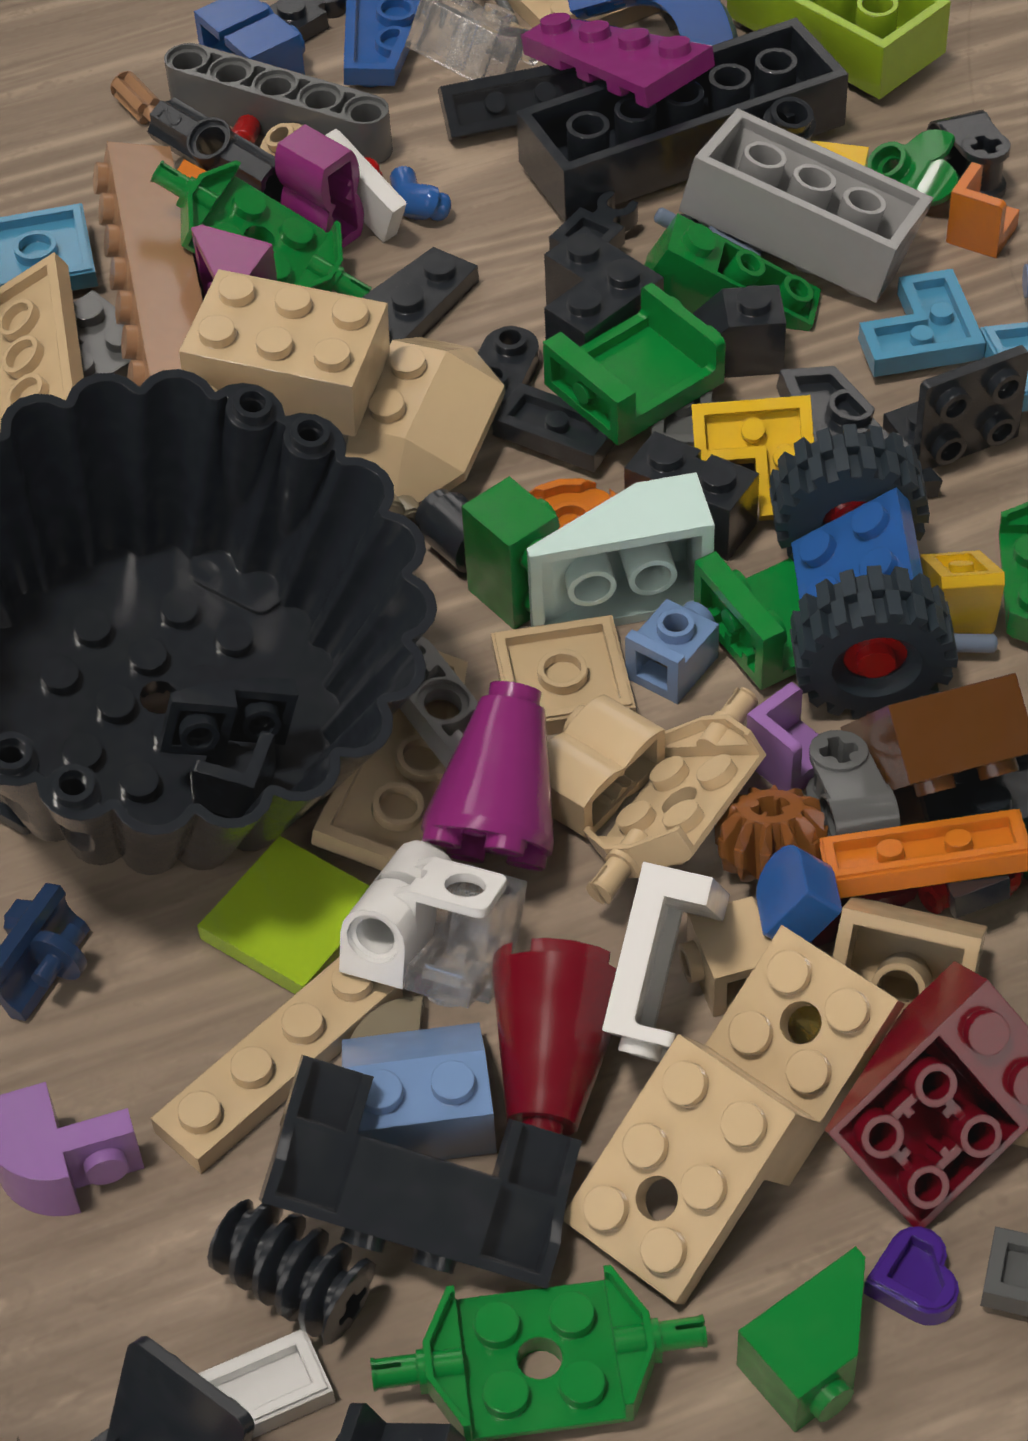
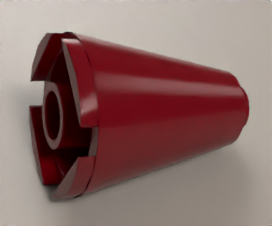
(551, 1028)

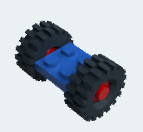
(867, 613)

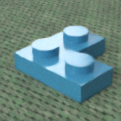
(932, 333)

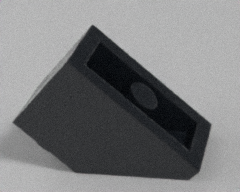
(752, 327)

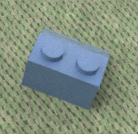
(427, 1090)

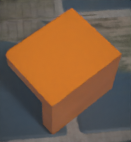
(977, 219)

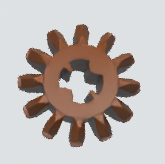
(764, 823)

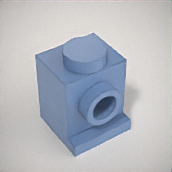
(677, 637)

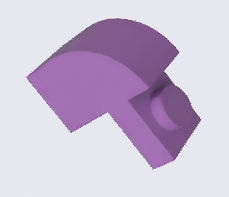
(47, 1162)

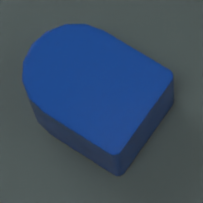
(797, 893)

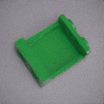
(638, 367)

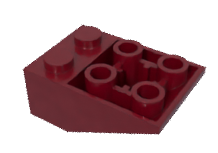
(938, 1095)

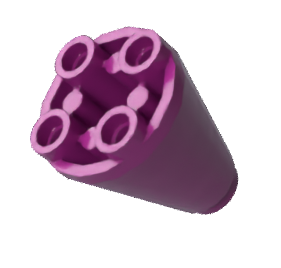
(497, 784)

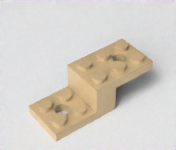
(731, 1114)

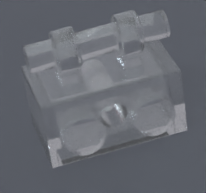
(468, 37)

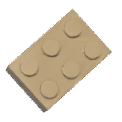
(299, 342)

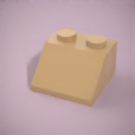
(903, 946)

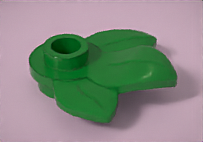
(919, 163)

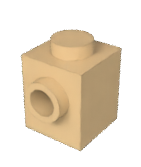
(723, 952)

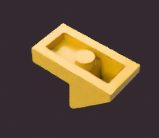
(970, 586)

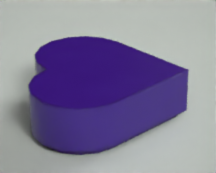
(914, 1277)

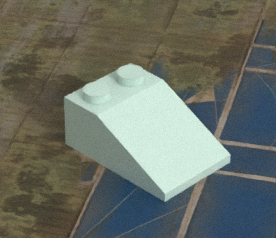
(623, 555)

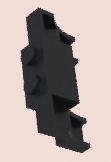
(414, 1199)

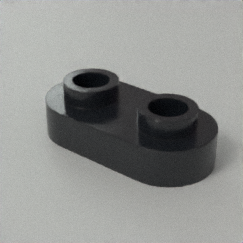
(511, 356)

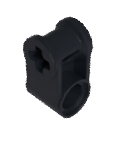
(977, 142)

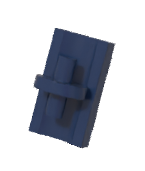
(38, 949)

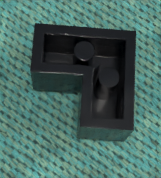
(591, 287)

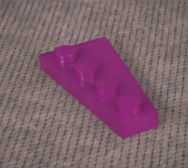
(622, 57)

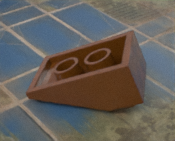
(947, 734)

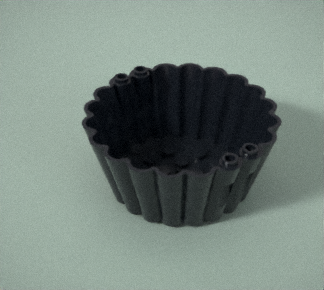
(180, 548)

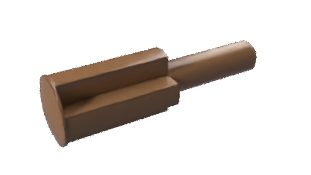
(134, 95)

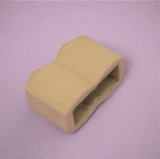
(600, 761)

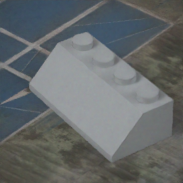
(804, 204)

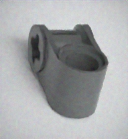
(849, 785)

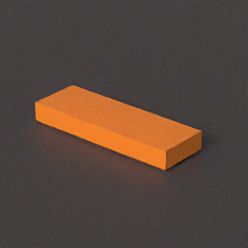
(927, 853)

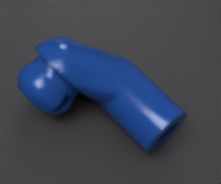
(421, 199)

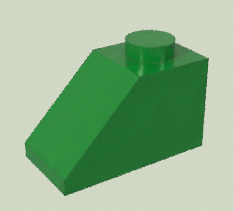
(808, 1344)

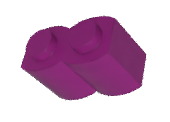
(320, 181)

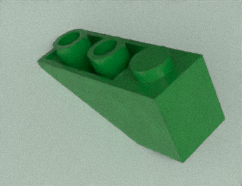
(702, 263)

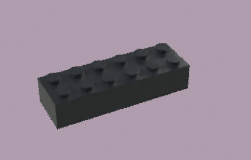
(607, 142)

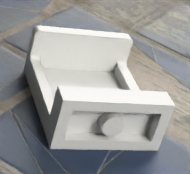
(648, 953)

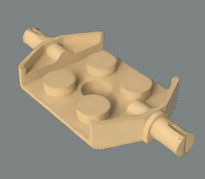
(683, 798)

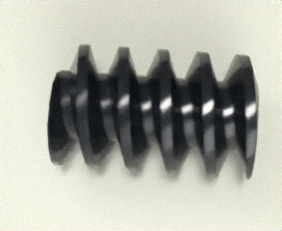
(291, 1270)

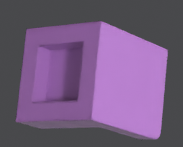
(783, 738)

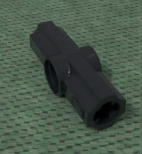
(212, 144)

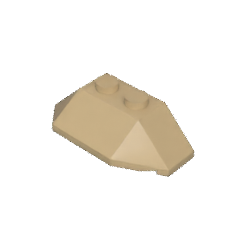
(428, 415)

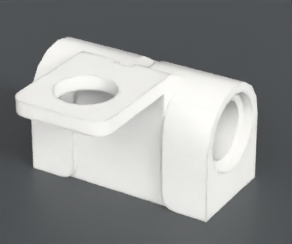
(401, 907)

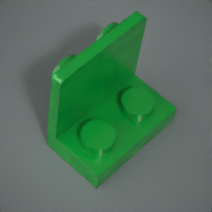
(751, 614)

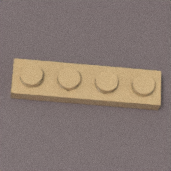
(260, 1069)

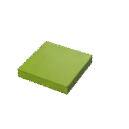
(284, 915)

